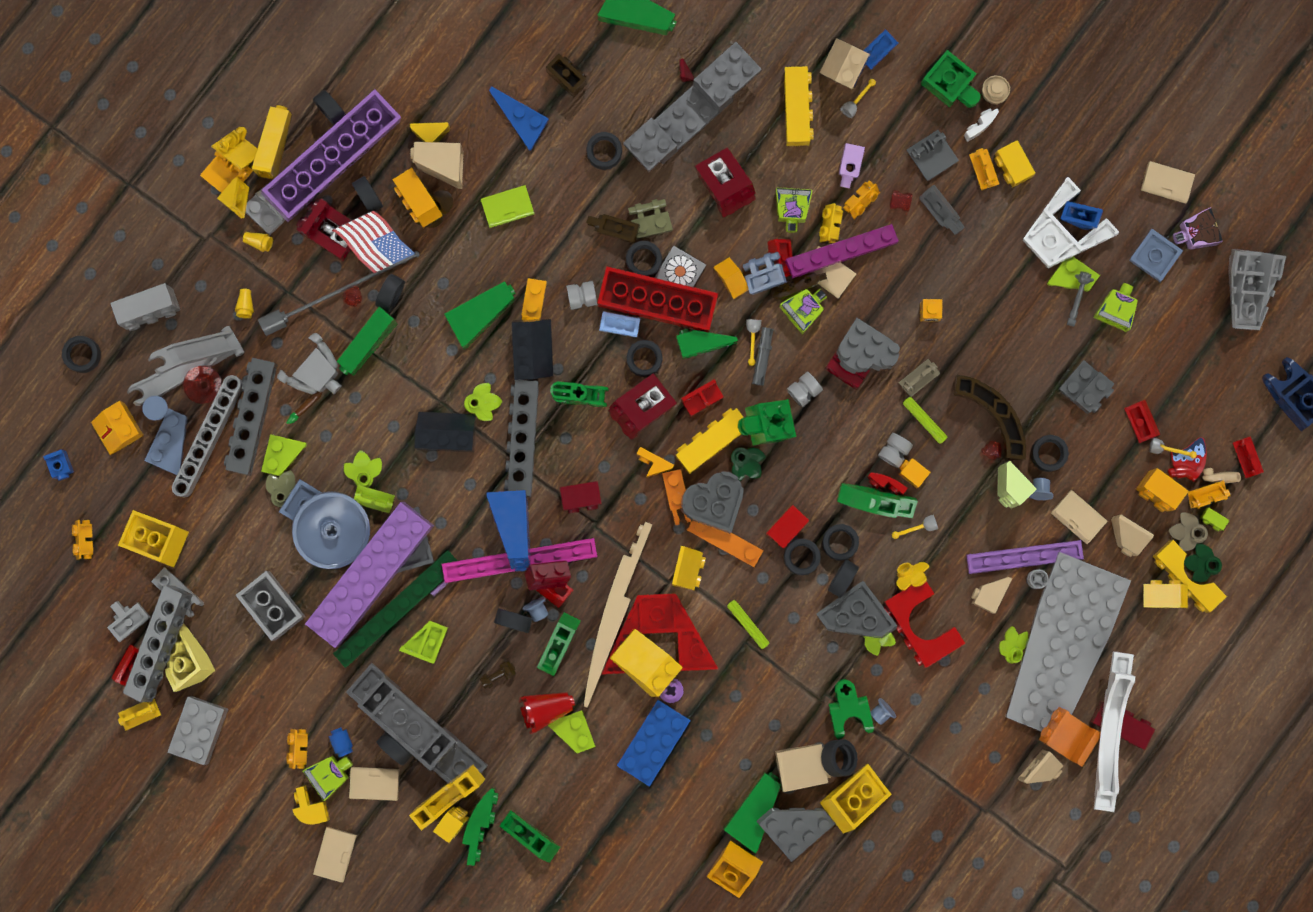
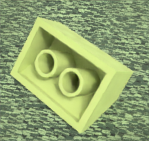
(1013, 486)

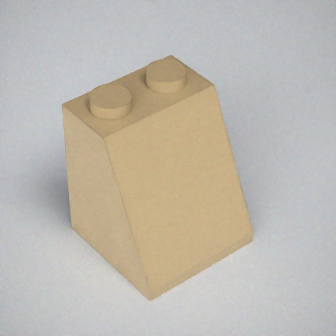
(845, 63)
(440, 161)
(801, 767)

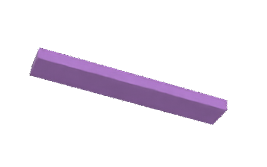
(1022, 556)

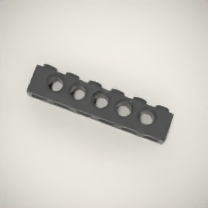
(529, 389)
(259, 408)
(149, 650)

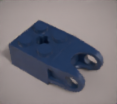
(1292, 393)

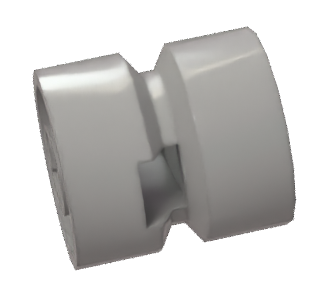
(581, 295)
(804, 389)
(895, 450)

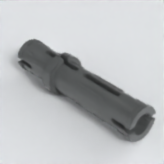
(762, 358)

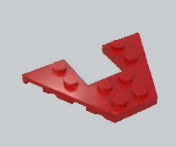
(665, 615)

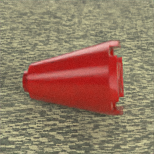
(545, 709)

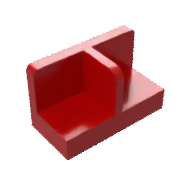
(702, 398)
(787, 526)

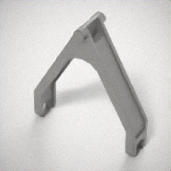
(183, 357)

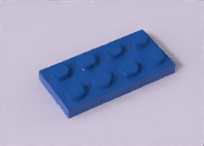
(653, 743)

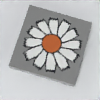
(680, 268)

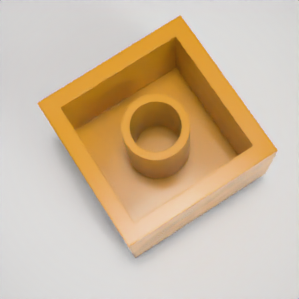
(1161, 490)

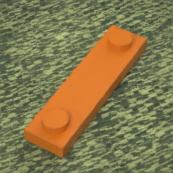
(727, 542)

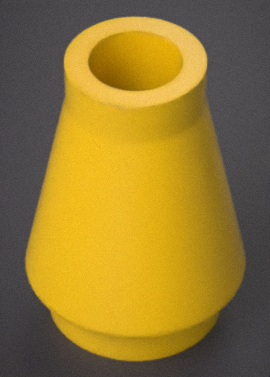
(260, 241)
(244, 304)

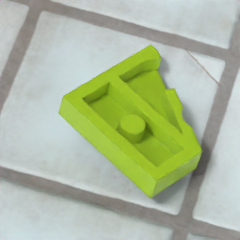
(1066, 272)
(426, 642)
(574, 731)

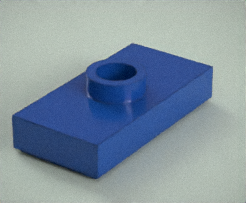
(880, 48)

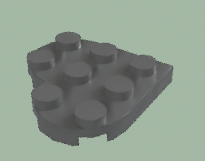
(866, 349)
(714, 502)

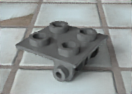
(932, 155)

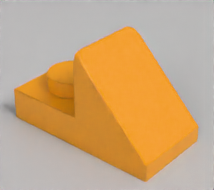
(659, 464)

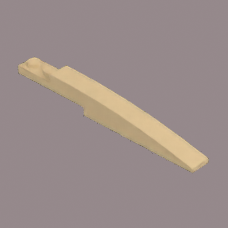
(614, 611)

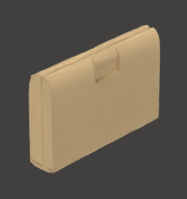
(1167, 182)
(837, 278)
(1079, 517)
(374, 783)
(334, 854)

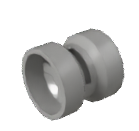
(1037, 579)

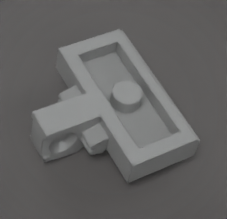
(127, 620)

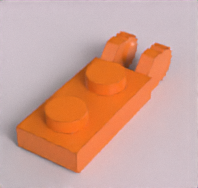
(675, 488)

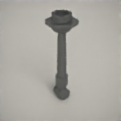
(1083, 278)

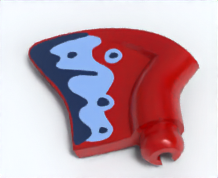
(1187, 467)

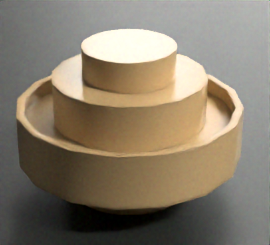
(995, 89)

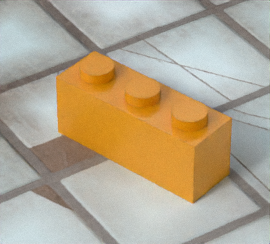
(416, 198)

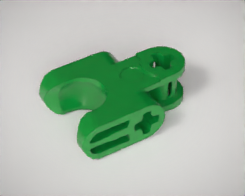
(566, 393)
(849, 706)

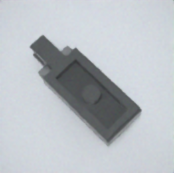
(941, 209)

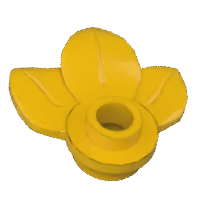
(911, 575)

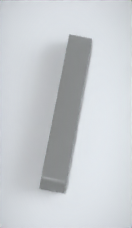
(200, 443)

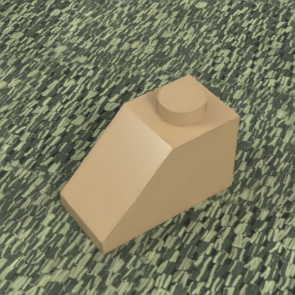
(990, 595)

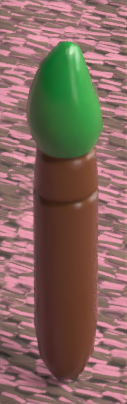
(304, 407)

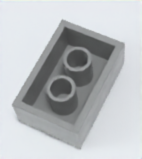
(145, 307)
(270, 605)
(197, 730)

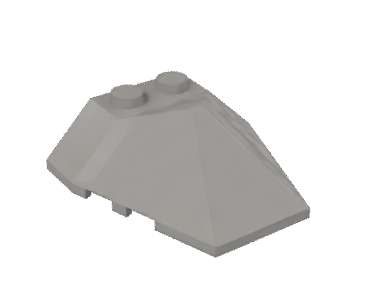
(1251, 285)

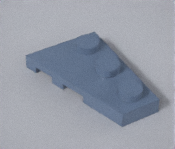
(168, 444)

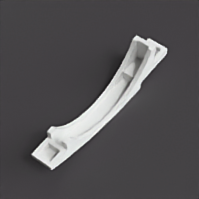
(1114, 707)

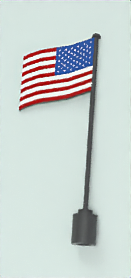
(374, 246)

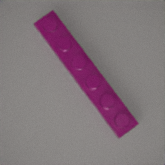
(842, 251)

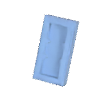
(619, 324)

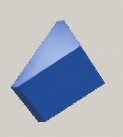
(1081, 215)

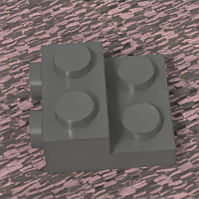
(1087, 387)

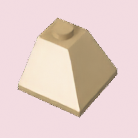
(1130, 536)
(1042, 768)

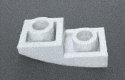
(984, 121)

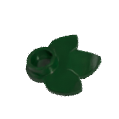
(749, 464)
(1200, 563)

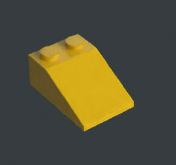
(153, 538)
(687, 568)
(646, 663)
(855, 799)

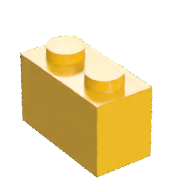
(1014, 164)
(1165, 595)

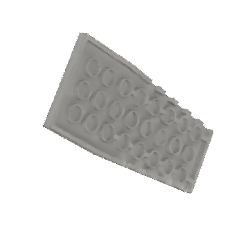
(1065, 639)

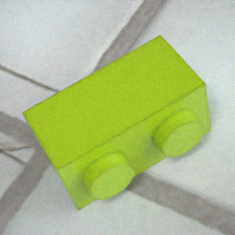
(1214, 519)

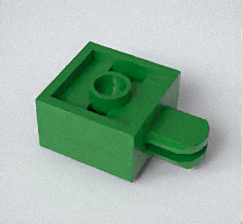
(951, 81)
(766, 424)

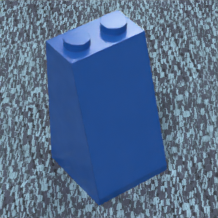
(512, 522)

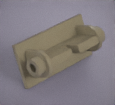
(919, 377)

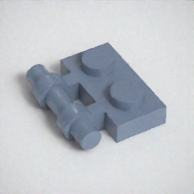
(765, 278)

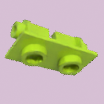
(374, 499)

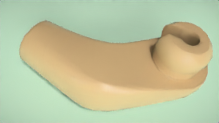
(1228, 477)

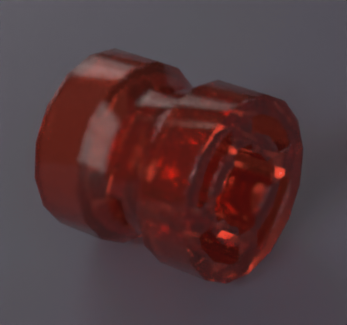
(901, 201)

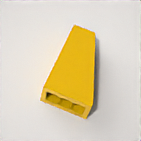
(272, 143)

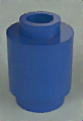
(341, 742)

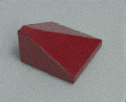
(685, 72)

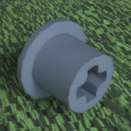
(155, 408)
(1043, 489)
(536, 609)
(882, 712)

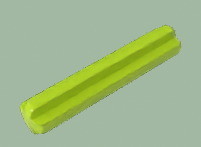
(925, 420)
(748, 624)

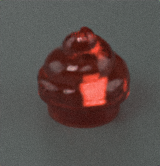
(352, 296)
(992, 450)

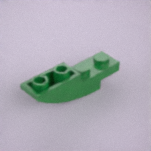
(876, 502)
(481, 817)

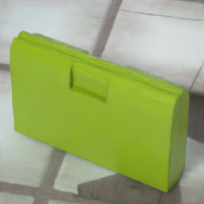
(507, 206)

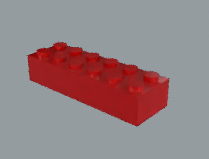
(657, 299)

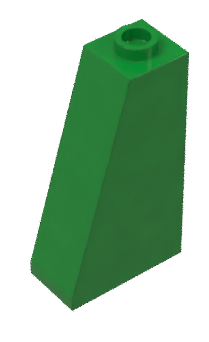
(638, 15)
(479, 313)
(366, 341)
(758, 801)

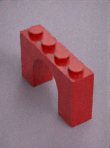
(926, 651)

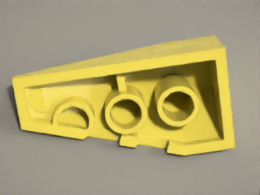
(187, 661)

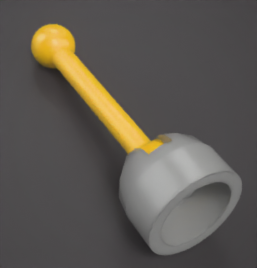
(849, 108)
(752, 326)
(1157, 446)
(929, 524)

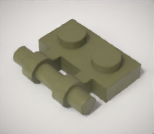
(652, 224)

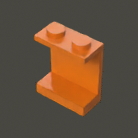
(1069, 736)

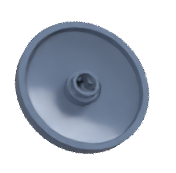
(330, 530)

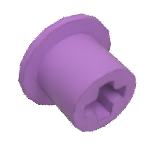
(672, 692)

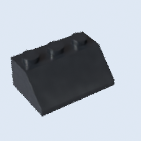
(532, 349)
(445, 432)

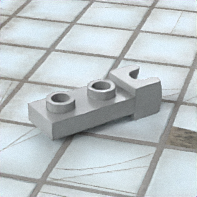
(165, 577)

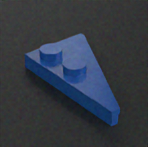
(525, 120)

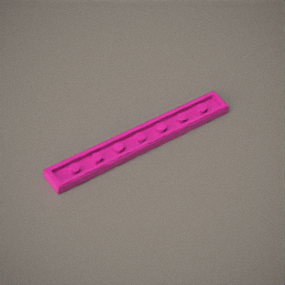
(499, 563)

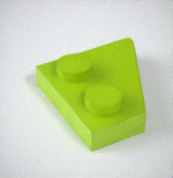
(280, 454)

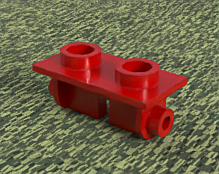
(1248, 457)

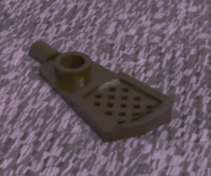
(796, 285)

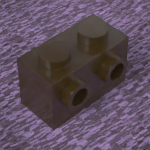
(566, 75)

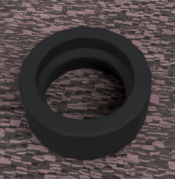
(329, 107)
(609, 137)
(367, 194)
(644, 245)
(390, 293)
(641, 344)
(96, 354)
(1063, 449)
(845, 528)
(816, 556)
(843, 578)
(513, 620)
(394, 749)
(849, 755)

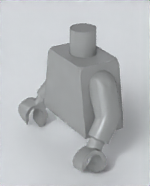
(316, 371)

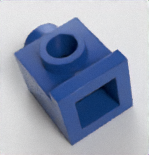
(65, 469)

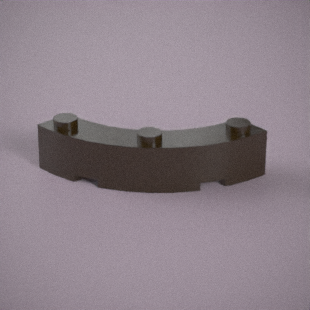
(999, 409)

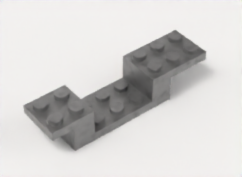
(697, 107)
(411, 725)

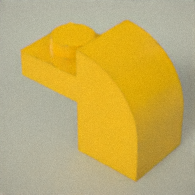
(308, 812)

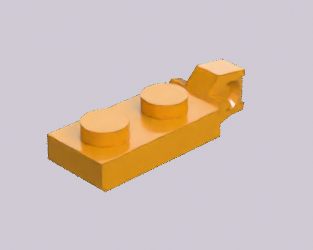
(533, 299)

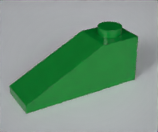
(699, 342)
(558, 643)
(530, 837)

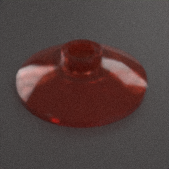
(193, 381)

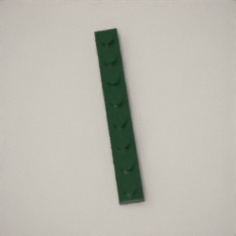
(393, 611)

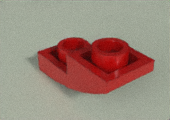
(879, 480)

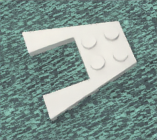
(1052, 241)

